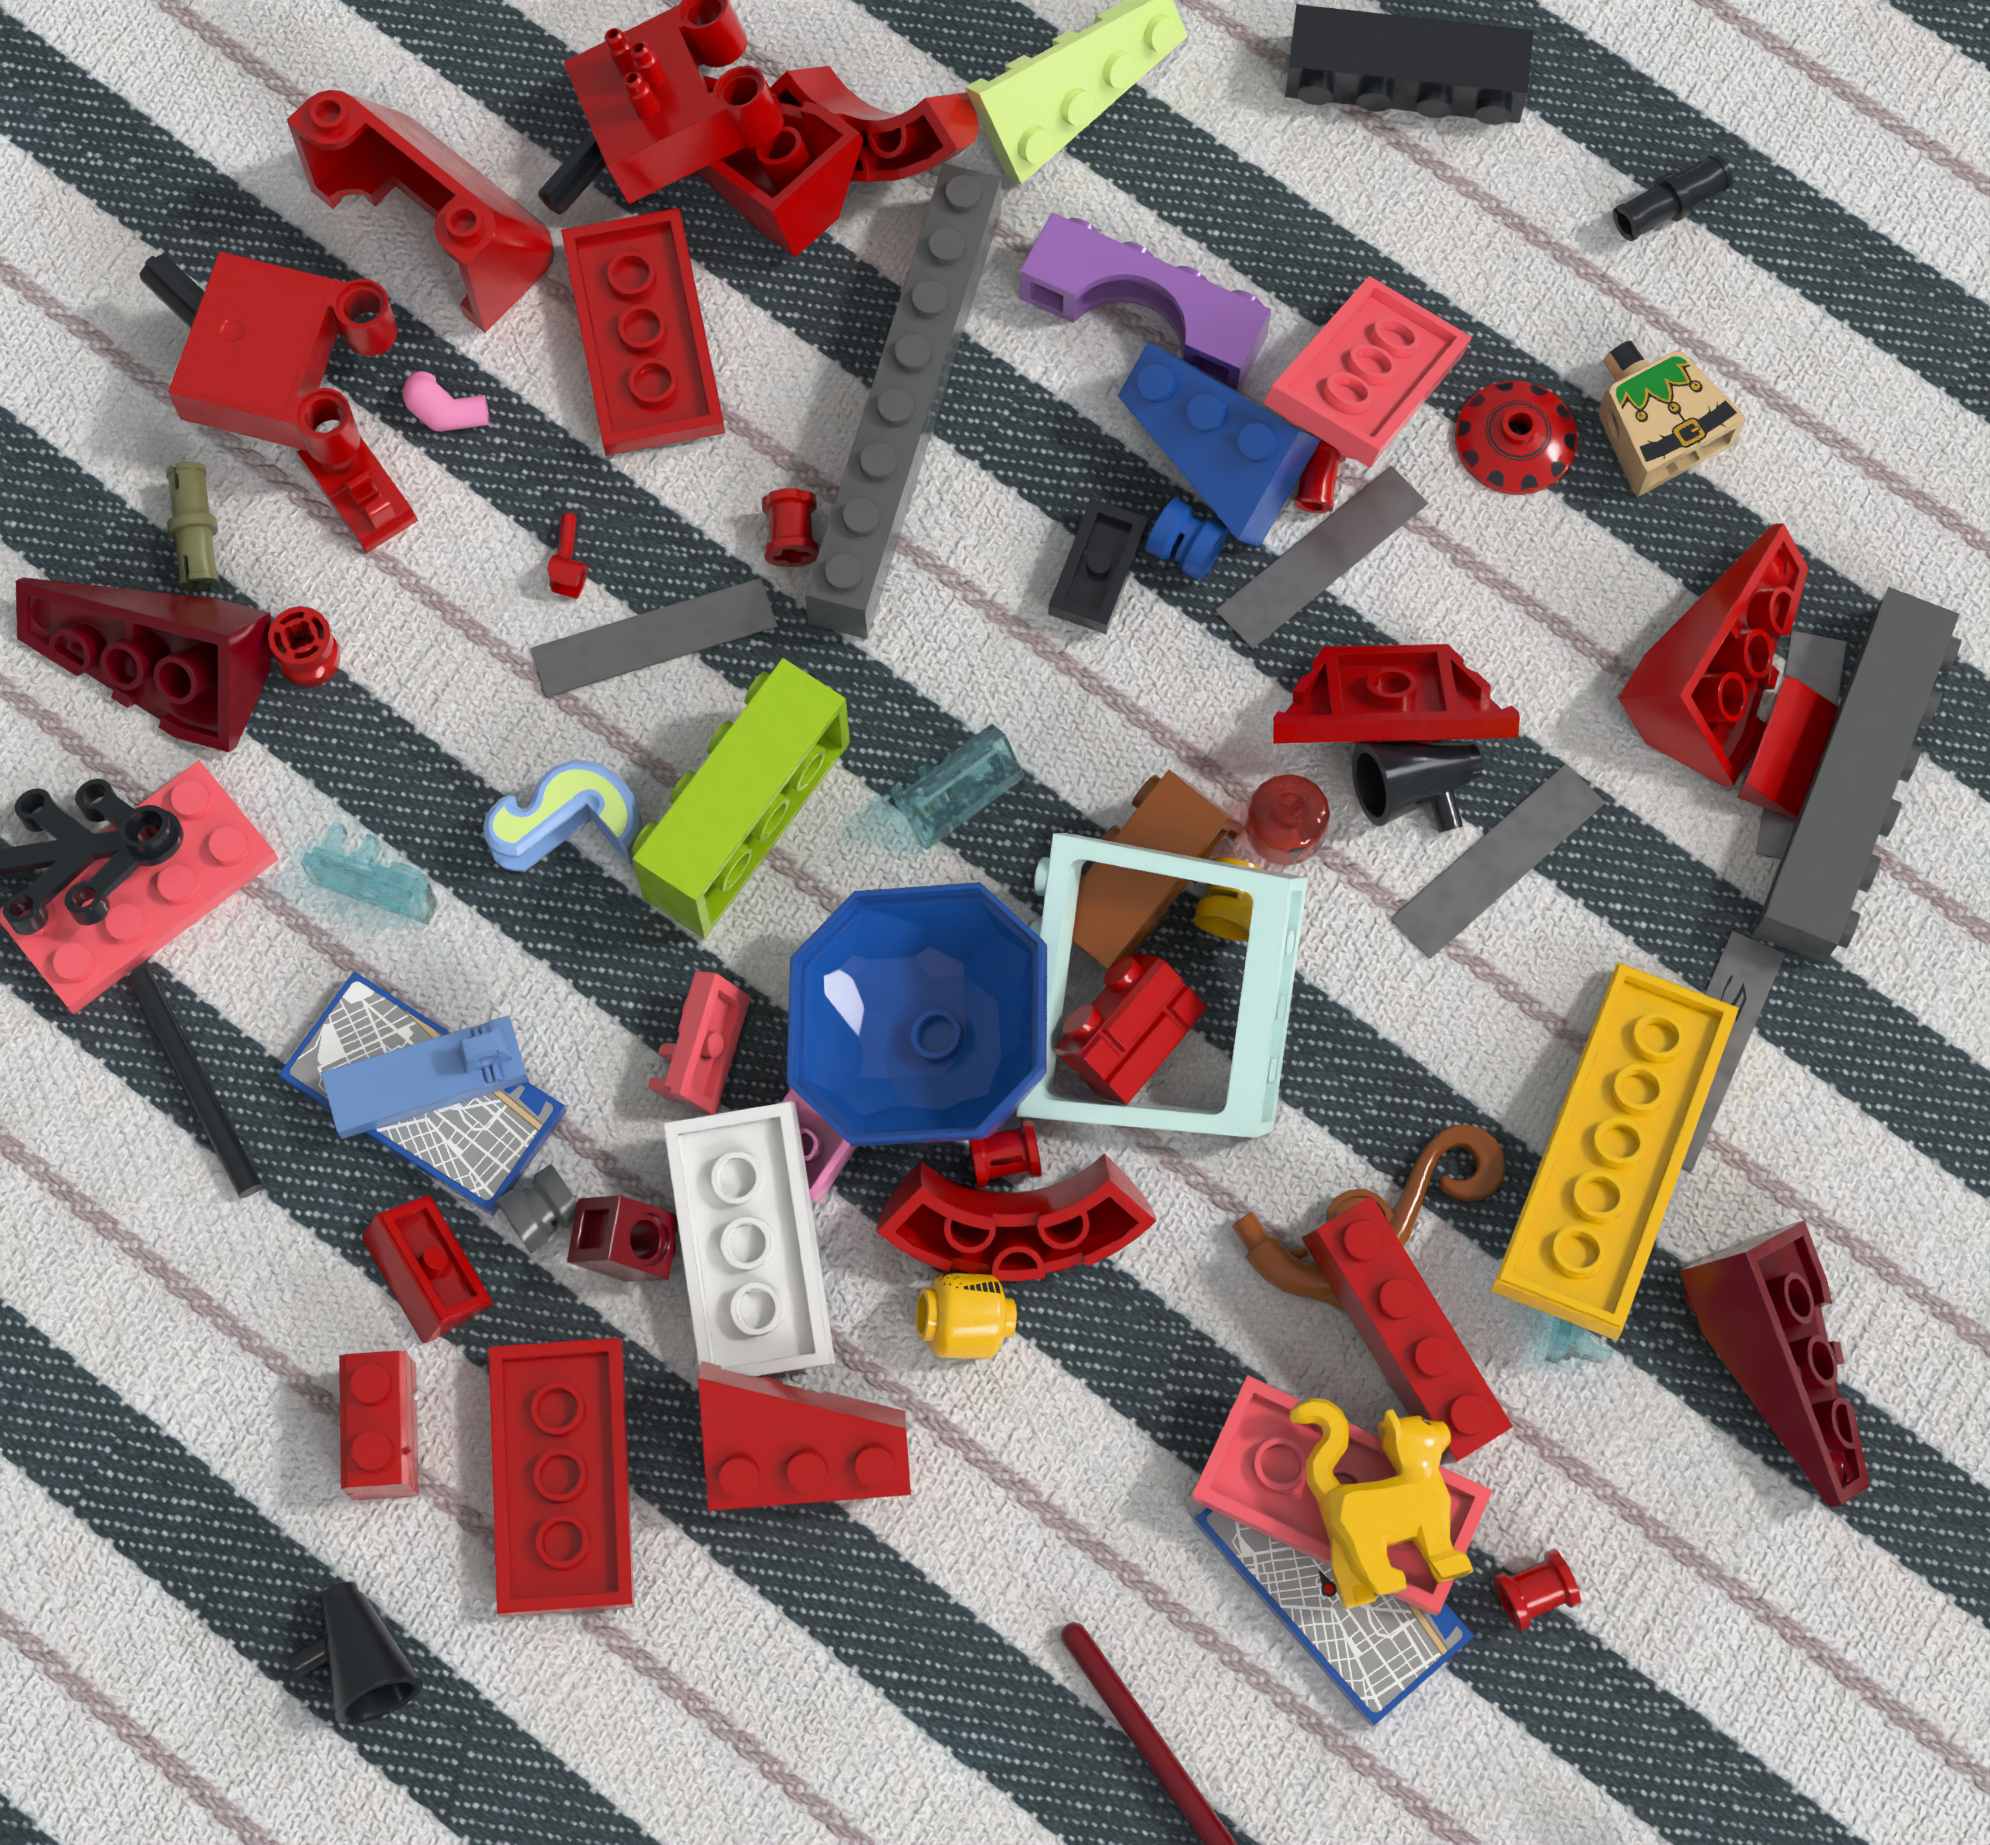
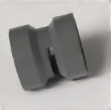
(541, 1208)

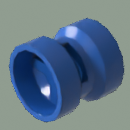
(1187, 539)

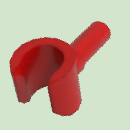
(565, 574)

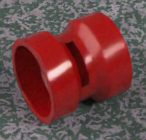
(310, 659)

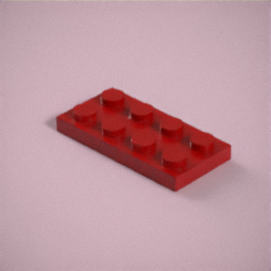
(642, 332)
(560, 1477)

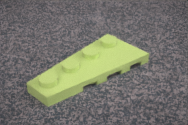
(1059, 92)

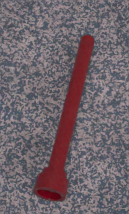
(1145, 1736)

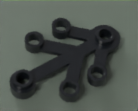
(143, 839)

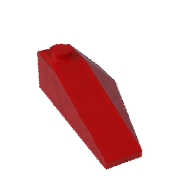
(795, 181)
(1708, 672)

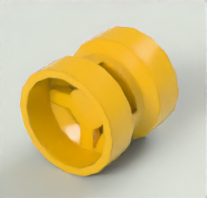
(1226, 910)

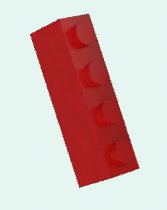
(1405, 1327)

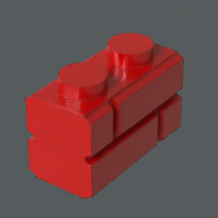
(1129, 1027)
(378, 1425)

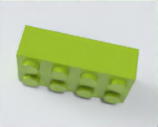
(741, 797)

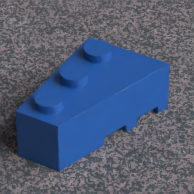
(1220, 440)

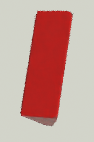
(1788, 749)
(425, 1268)

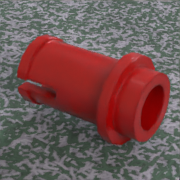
(1319, 480)

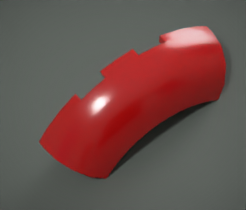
(892, 143)
(1016, 1232)

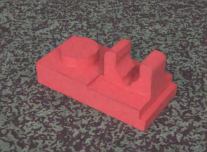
(705, 1043)

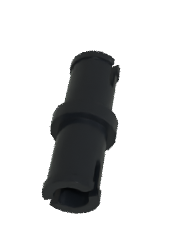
(1672, 197)

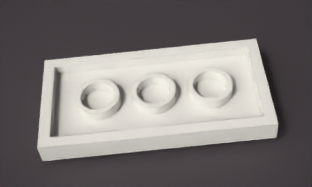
(749, 1241)

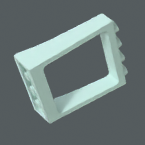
(1263, 1000)

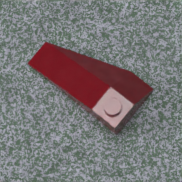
(171, 654)
(1768, 1327)

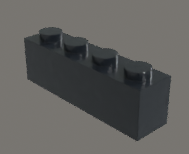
(1409, 64)

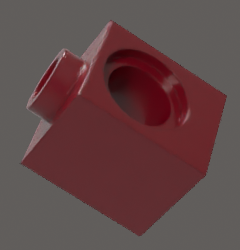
(623, 1238)

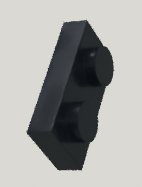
(1098, 566)

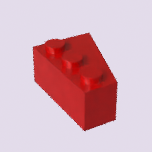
(795, 1444)

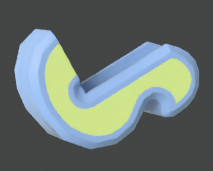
(558, 808)

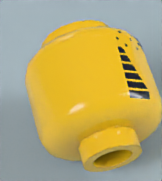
(964, 1316)

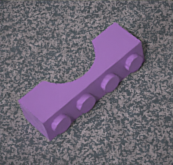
(1081, 269)

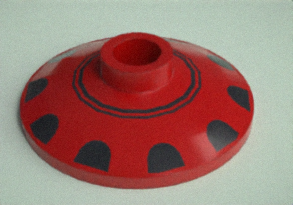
(1510, 460)

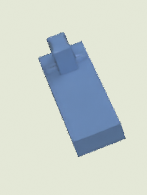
(424, 1077)

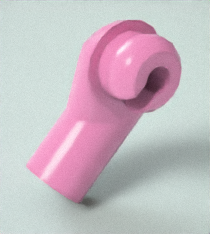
(438, 409)

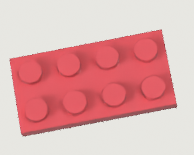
(1367, 371)
(155, 902)
(1262, 1483)

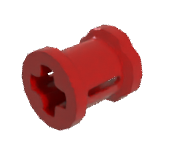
(790, 527)
(1006, 1154)
(1537, 1590)

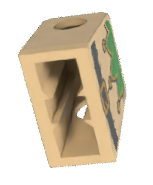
(1663, 416)

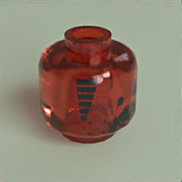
(1287, 819)

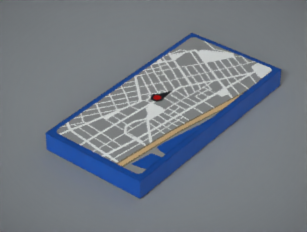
(468, 1146)
(1367, 1651)

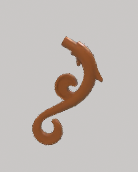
(1291, 1274)

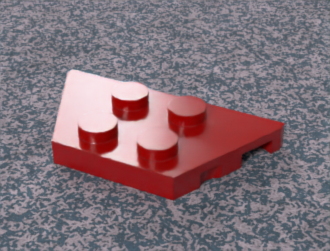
(1392, 696)

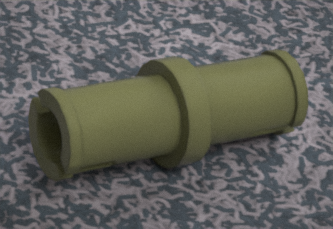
(192, 527)

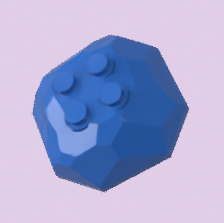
(918, 1015)

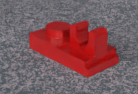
(362, 496)

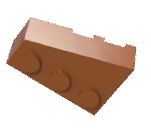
(1125, 905)

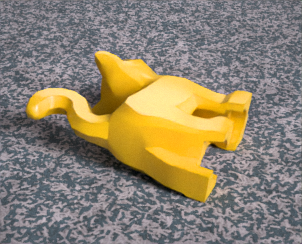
(1383, 1513)

